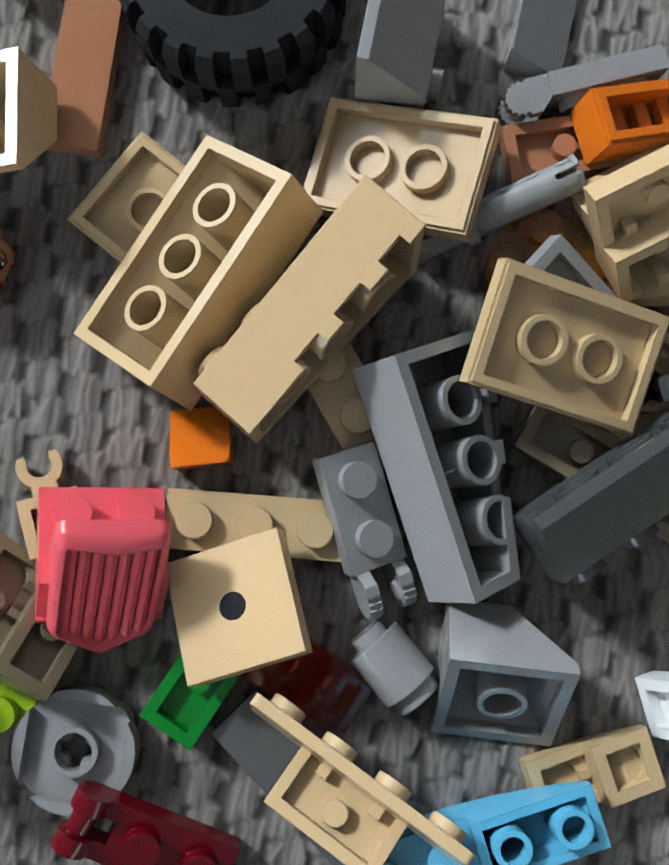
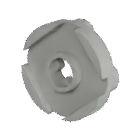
(81, 710)

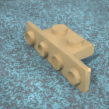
(340, 803)

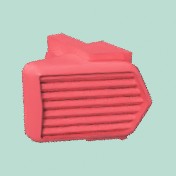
(101, 563)

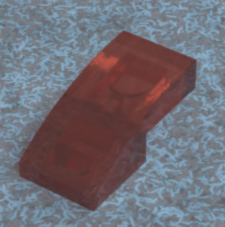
(318, 685)

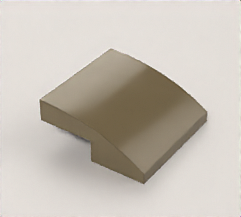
(28, 652)

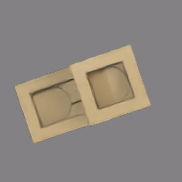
(615, 762)

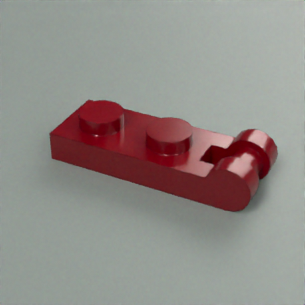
(139, 832)

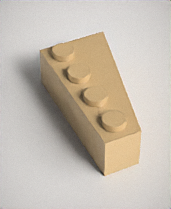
(313, 309)

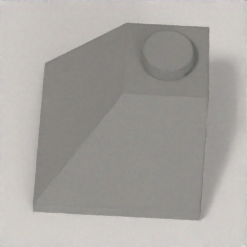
(499, 677)

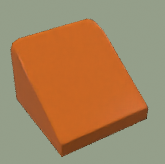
(200, 439)

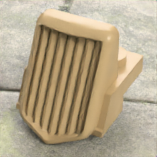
(629, 225)

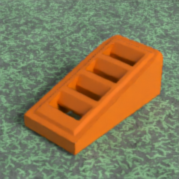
(602, 126)

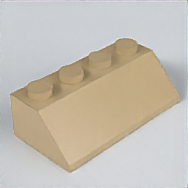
(199, 267)

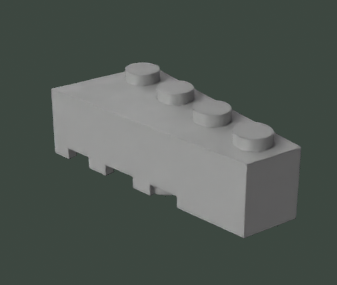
(443, 469)

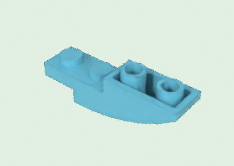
(518, 828)

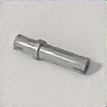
(514, 203)

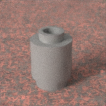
(393, 666)

